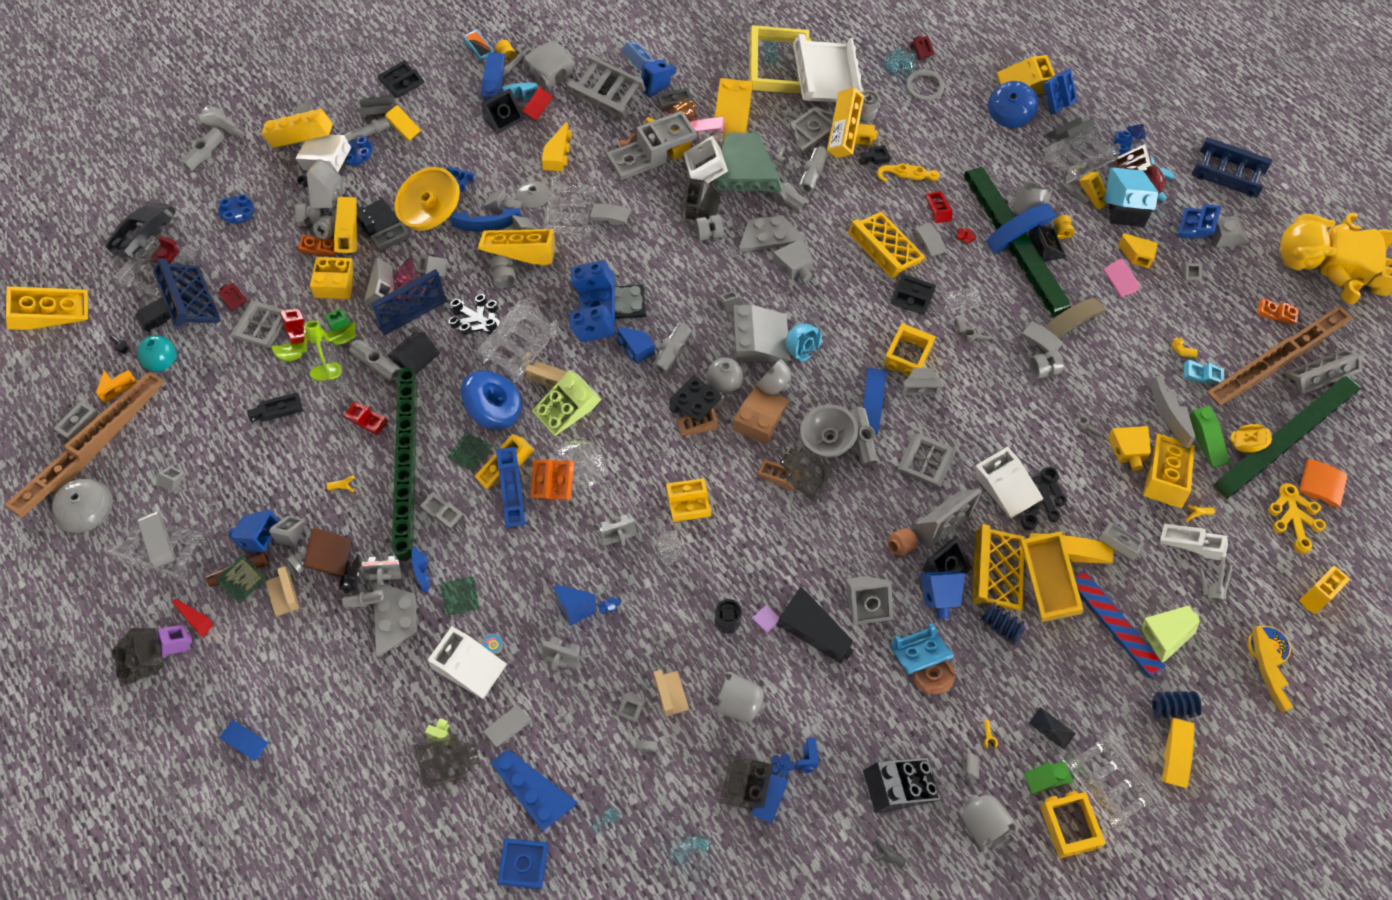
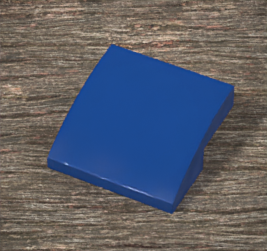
(1060, 91)
(1199, 222)

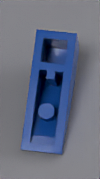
(492, 75)

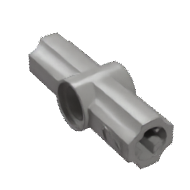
(201, 149)
(813, 169)
(790, 197)
(671, 348)
(369, 355)
(865, 446)

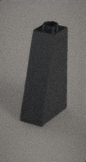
(815, 627)

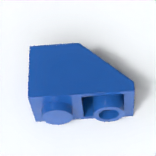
(636, 343)

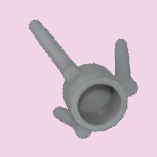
(1217, 591)

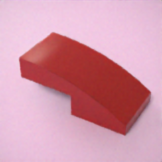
(537, 104)
(294, 325)
(365, 418)

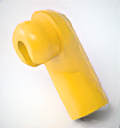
(1177, 346)

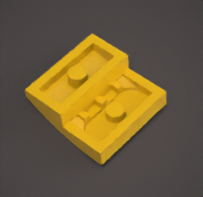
(688, 500)

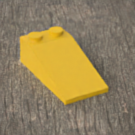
(734, 104)
(528, 246)
(44, 307)
(1169, 472)

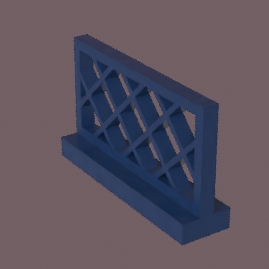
(172, 293)
(407, 311)

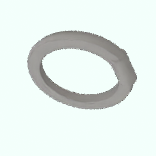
(932, 74)

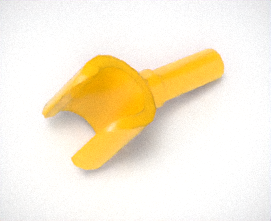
(989, 735)

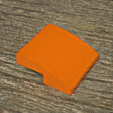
(552, 479)
(1323, 482)

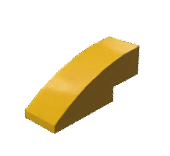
(1178, 753)

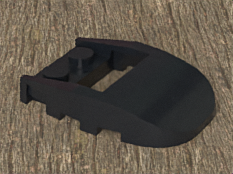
(152, 216)

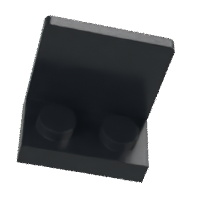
(375, 217)
(694, 399)

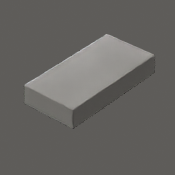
(507, 726)

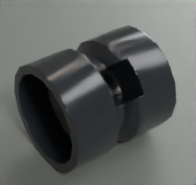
(728, 616)

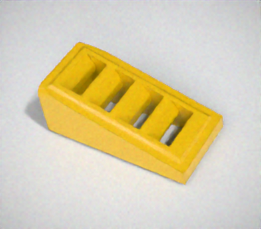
(1088, 183)

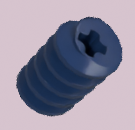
(1003, 622)
(1176, 704)

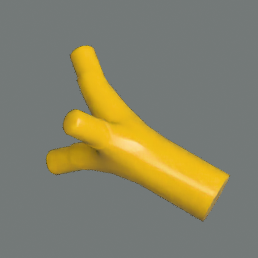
(341, 484)
(1199, 511)

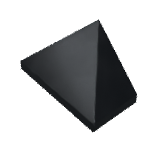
(1052, 728)

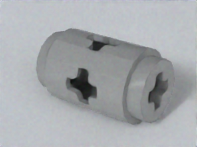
(325, 225)

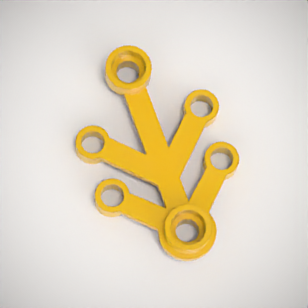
(1296, 515)

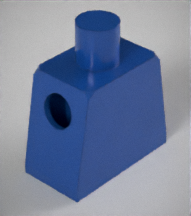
(656, 76)
(253, 531)
(943, 590)

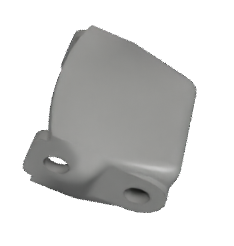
(549, 64)

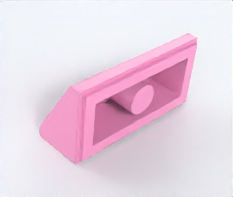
(708, 124)
(1121, 278)

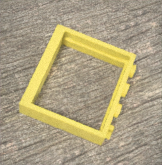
(778, 35)

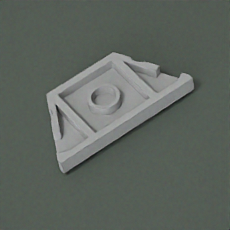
(811, 128)
(769, 233)
(394, 618)

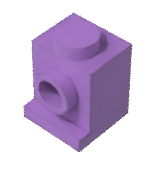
(173, 640)

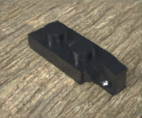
(276, 408)

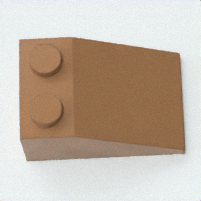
(760, 415)

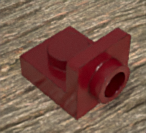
(922, 47)
(167, 250)
(231, 296)

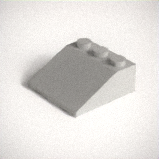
(759, 334)
(946, 517)

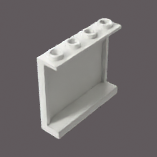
(826, 68)

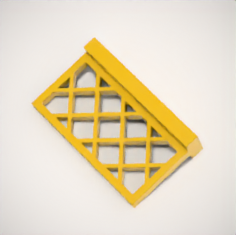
(877, 249)
(981, 568)

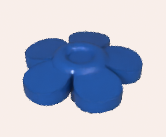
(609, 605)
(782, 765)

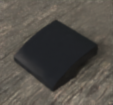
(400, 79)
(913, 294)

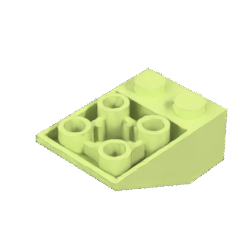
(566, 403)

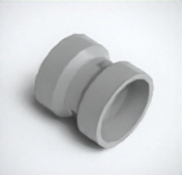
(297, 559)

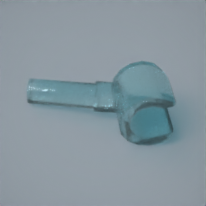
(611, 814)

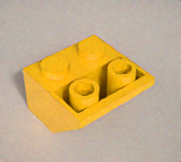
(332, 278)

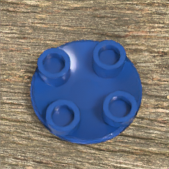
(360, 151)
(236, 209)

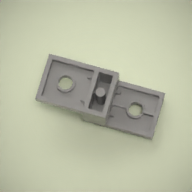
(651, 145)

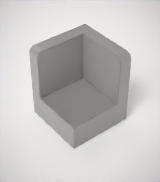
(430, 263)

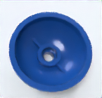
(1010, 111)

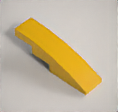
(1086, 550)
(1268, 659)

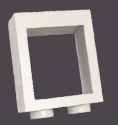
(709, 170)

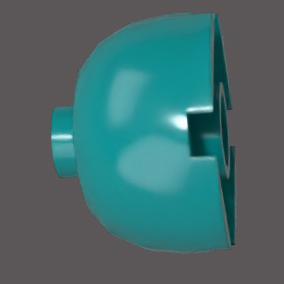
(156, 353)

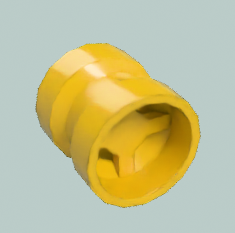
(505, 48)
(1064, 226)

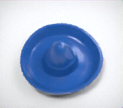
(491, 399)

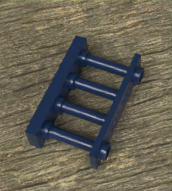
(1235, 155)

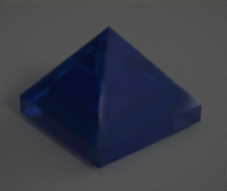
(1137, 131)

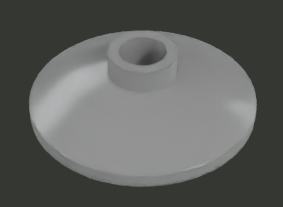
(533, 198)

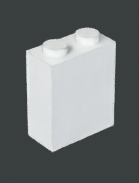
(330, 148)

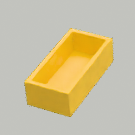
(1051, 576)

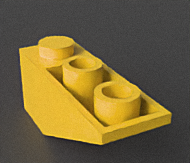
(554, 152)
(346, 225)

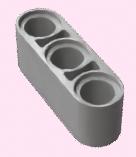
(156, 539)

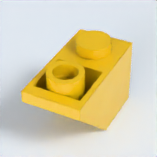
(1138, 250)

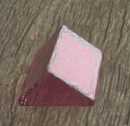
(405, 274)

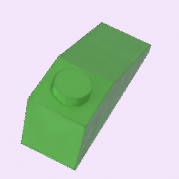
(1209, 435)

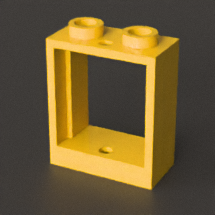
(914, 337)
(1063, 849)

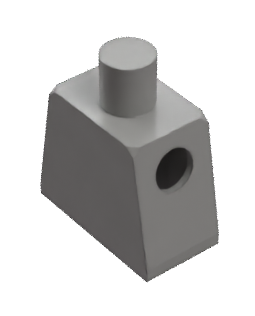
(794, 260)

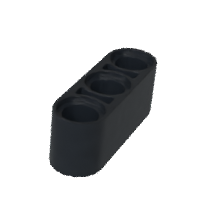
(154, 314)

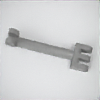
(521, 55)

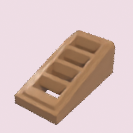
(706, 426)
(775, 479)

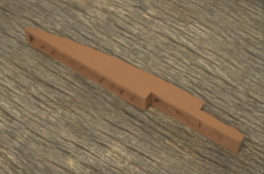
(1279, 356)
(84, 446)

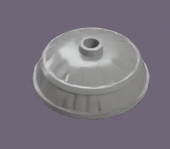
(829, 422)
(86, 511)

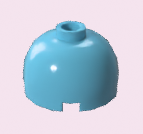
(802, 338)

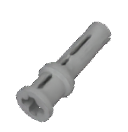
(375, 126)

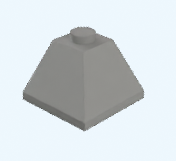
(1229, 232)
(869, 599)

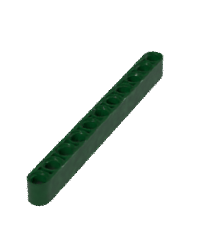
(1021, 247)
(1286, 436)
(407, 469)

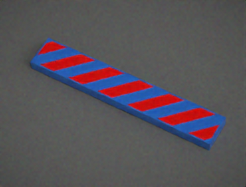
(1118, 625)

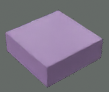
(765, 619)

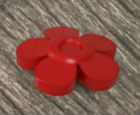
(965, 235)

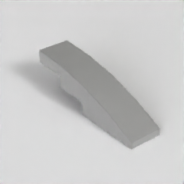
(1173, 414)

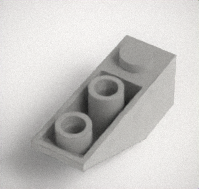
(380, 282)

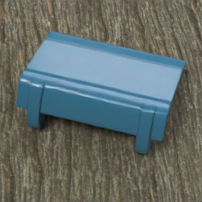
(920, 650)

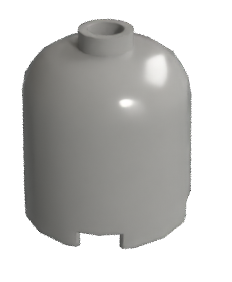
(1030, 195)
(740, 698)
(988, 821)

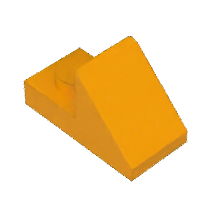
(110, 388)

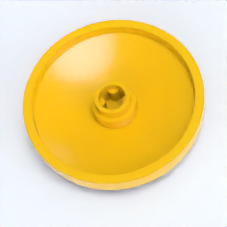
(427, 198)

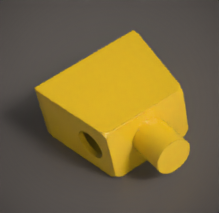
(1131, 445)

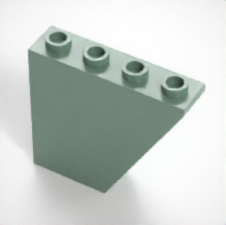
(747, 165)

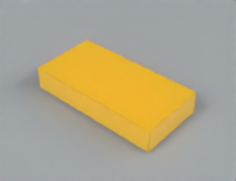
(402, 123)

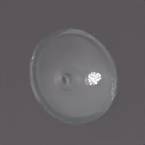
(588, 467)

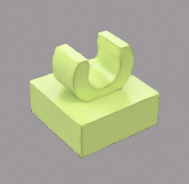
(439, 731)

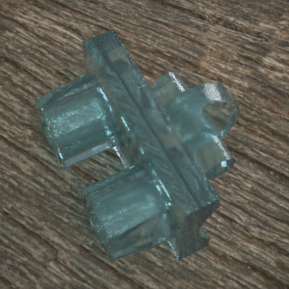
(900, 58)

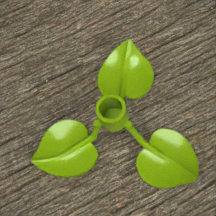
(314, 333)

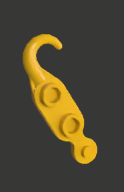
(908, 171)

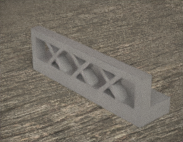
(1325, 370)

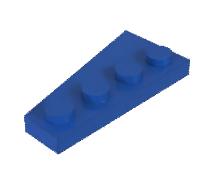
(537, 794)

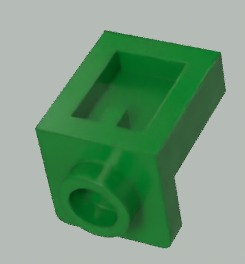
(337, 319)

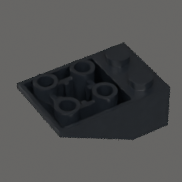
(900, 784)

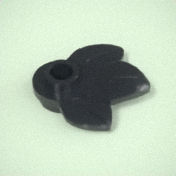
(351, 574)

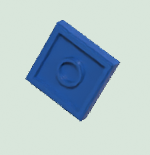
(523, 863)

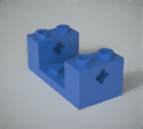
(595, 287)

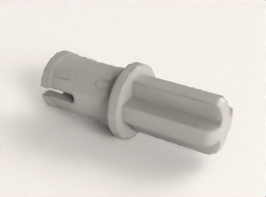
(362, 599)

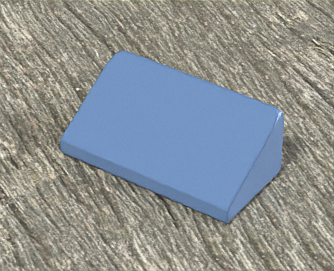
(637, 54)

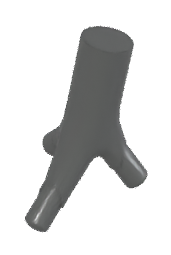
(889, 855)

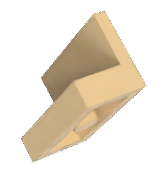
(544, 374)
(282, 593)
(670, 692)

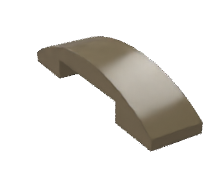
(1075, 316)

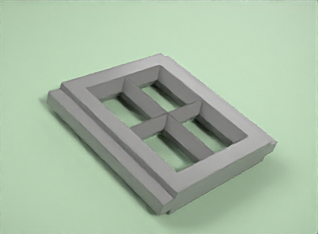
(246, 318)
(942, 467)

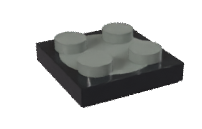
(629, 302)

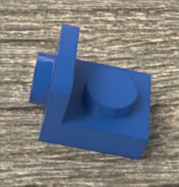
(809, 752)

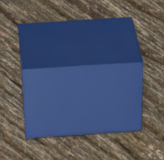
(575, 603)

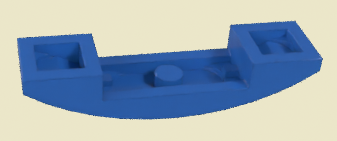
(484, 223)
(1019, 225)
(874, 396)
(510, 486)

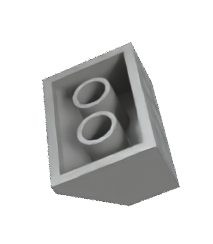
(324, 185)

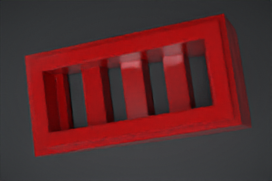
(942, 215)
(196, 619)

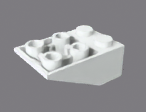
(1008, 482)
(466, 662)

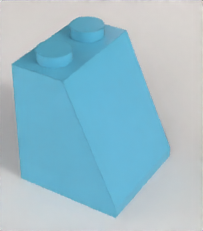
(1130, 189)

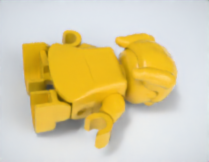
(1343, 252)

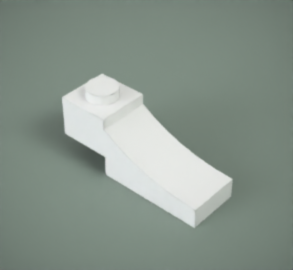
(1195, 540)

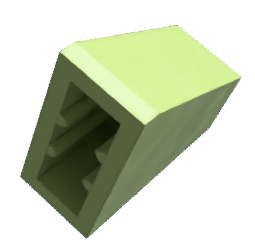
(1170, 630)

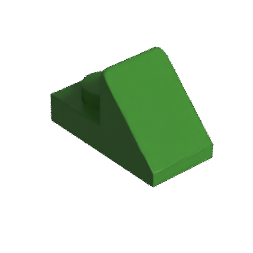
(1048, 777)

